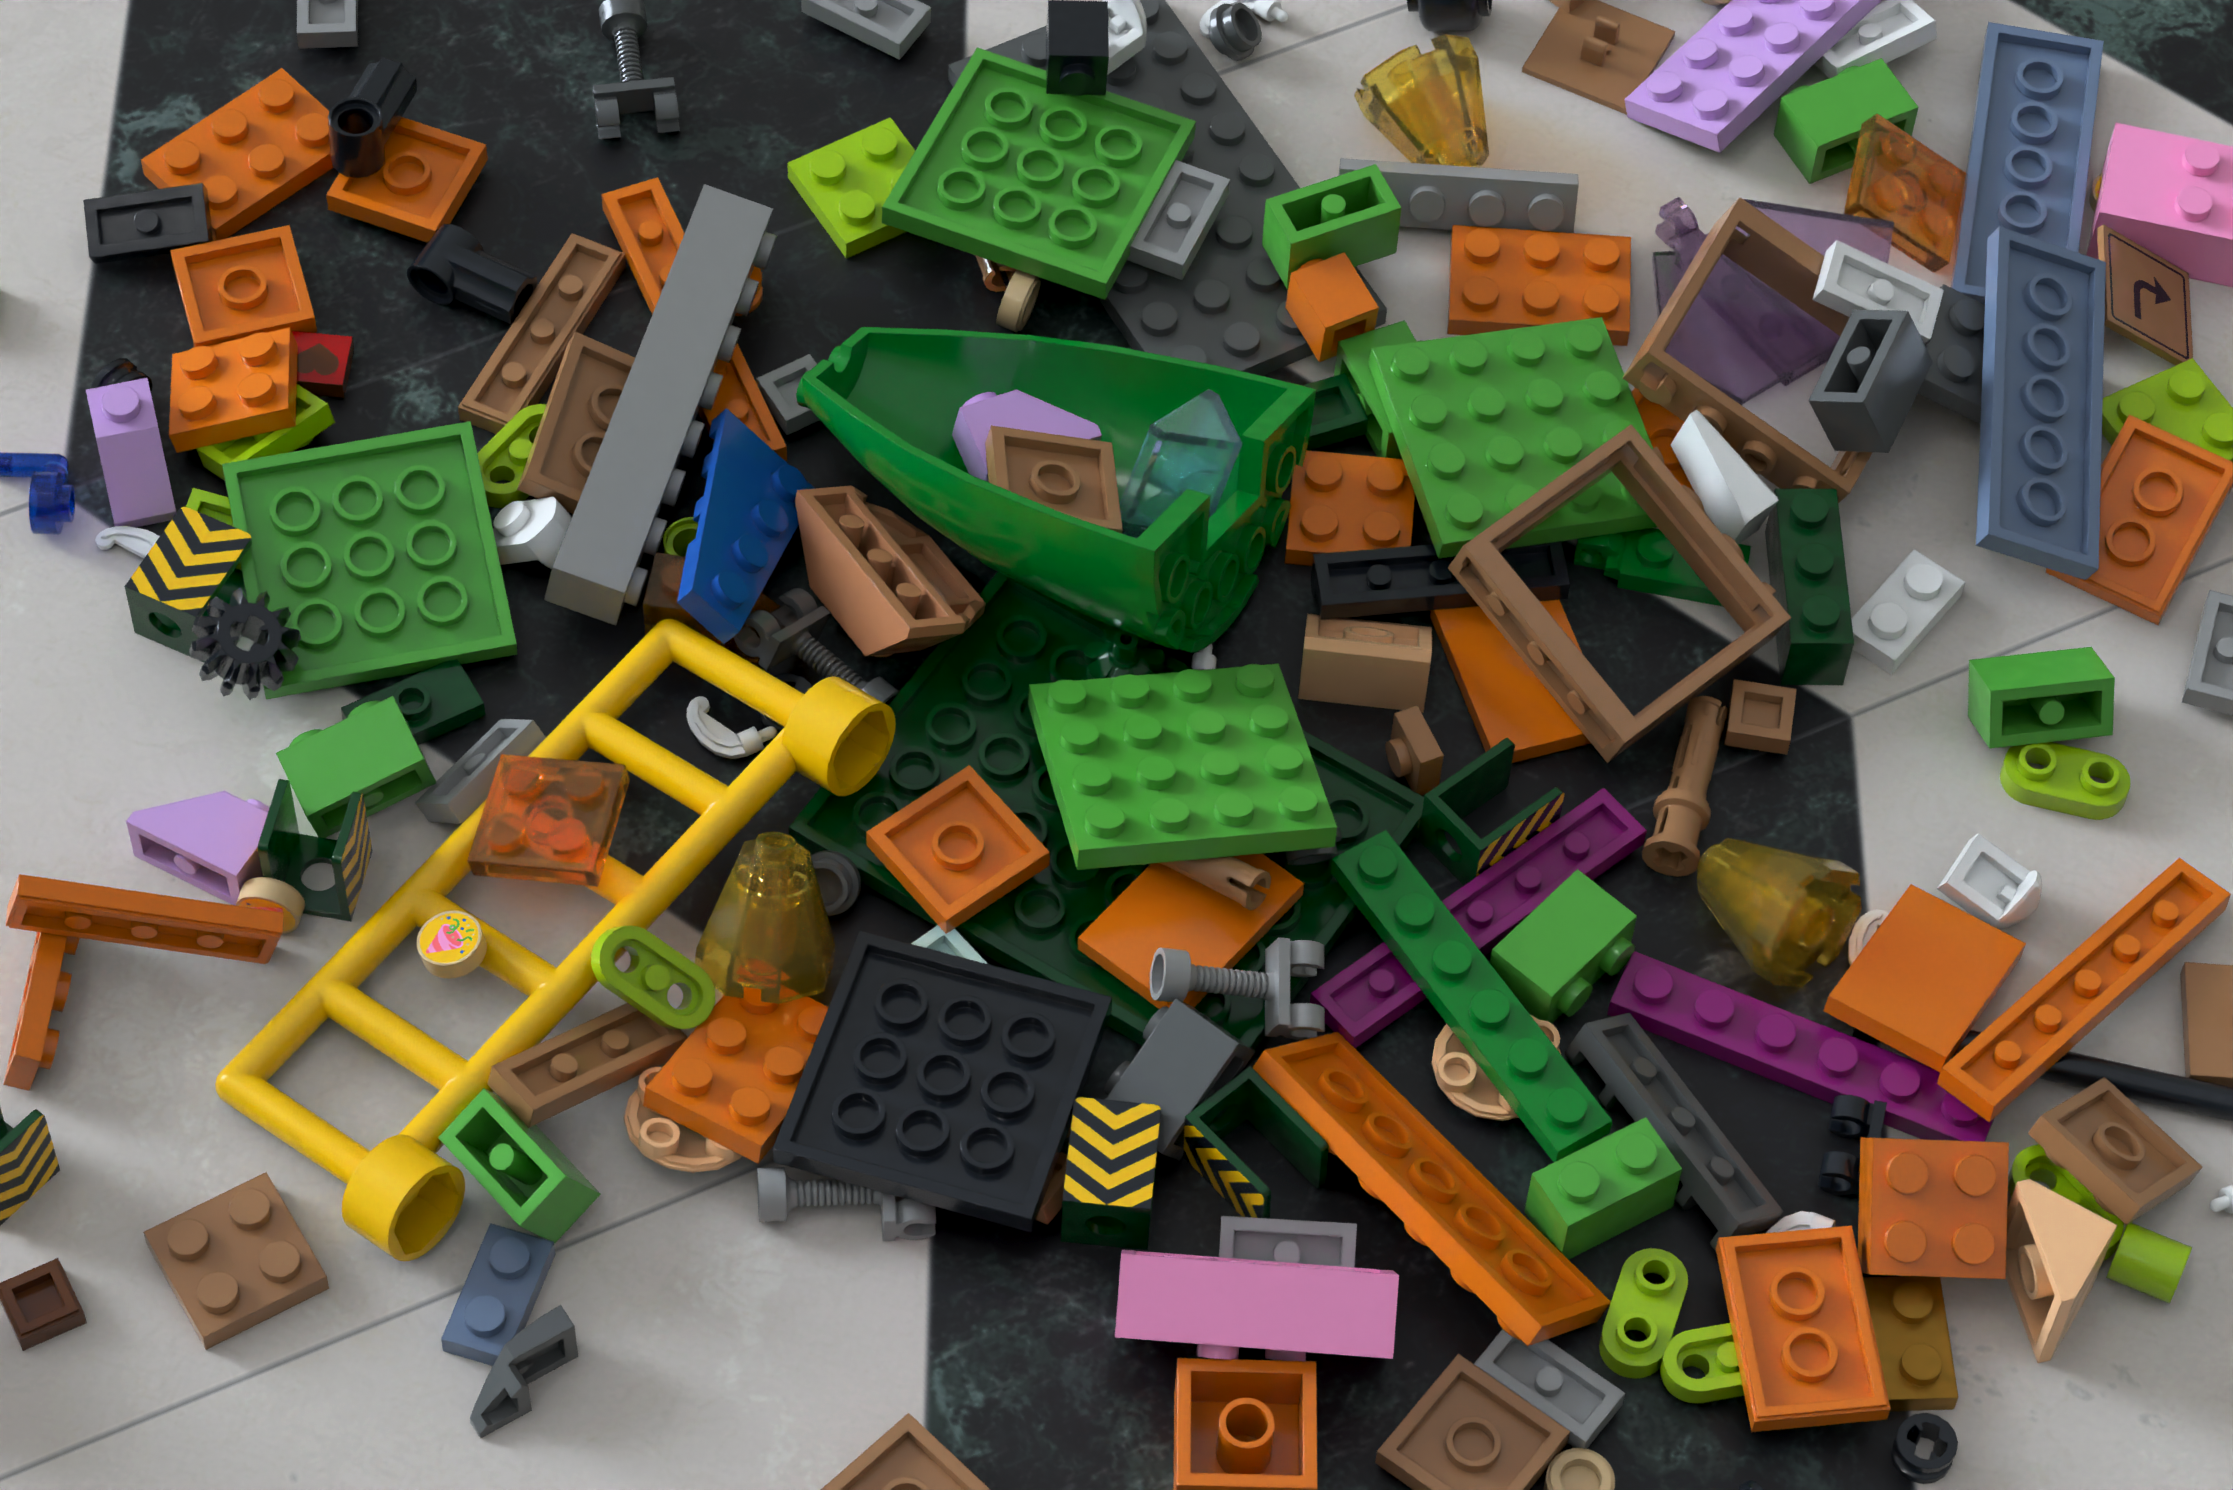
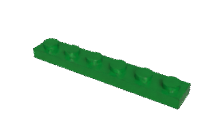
(1471, 997)

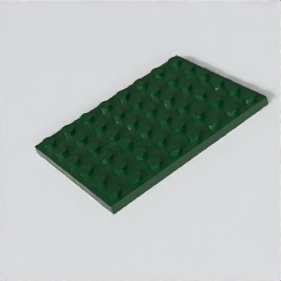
(974, 711)

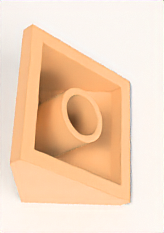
(1365, 663)
(2051, 1261)

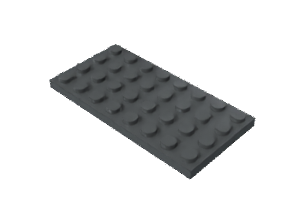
(1231, 297)

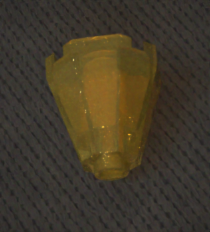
(1430, 103)
(1779, 906)
(769, 925)

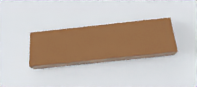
(538, 338)

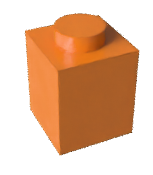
(1330, 304)

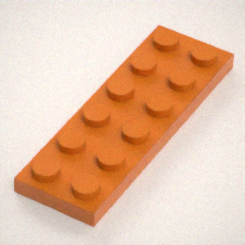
(1433, 1189)

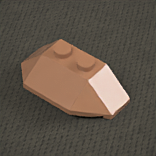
(881, 574)

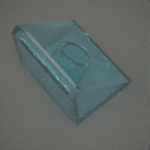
(1181, 452)

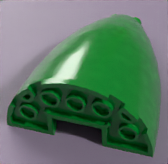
(1178, 583)

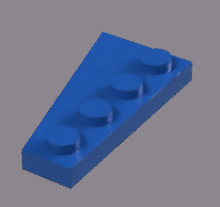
(741, 527)

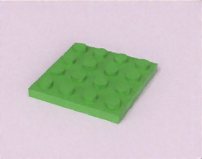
(1037, 174)
(1502, 418)
(375, 554)
(1180, 766)

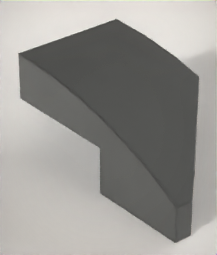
(525, 1358)

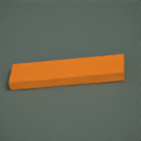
(143, 919)

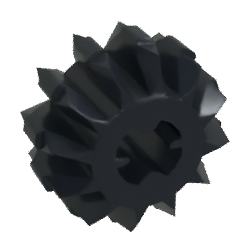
(223, 630)

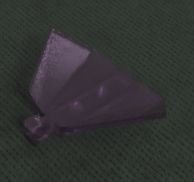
(1738, 327)

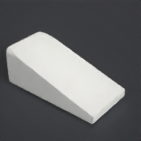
(1722, 480)

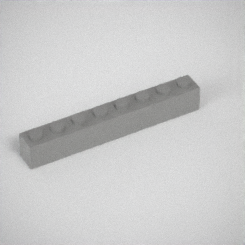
(659, 407)

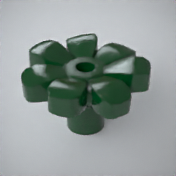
(1121, 655)

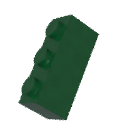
(1811, 586)

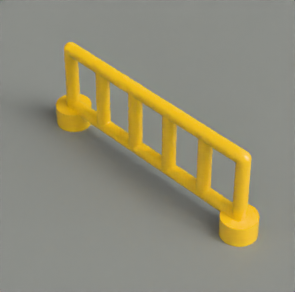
(401, 1189)

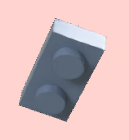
(498, 1293)

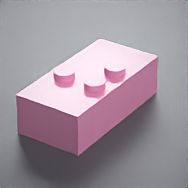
(2170, 199)
(1256, 1305)

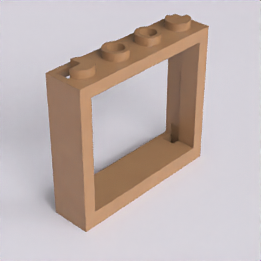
(1793, 272)
(1548, 648)

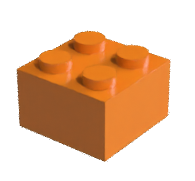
(1933, 1208)
(1245, 1425)

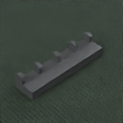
(1650, 1088)

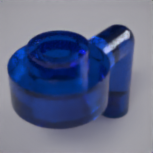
(49, 498)

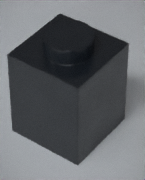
(1077, 47)

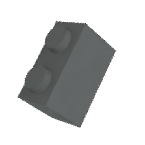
(1870, 381)
(1178, 1069)

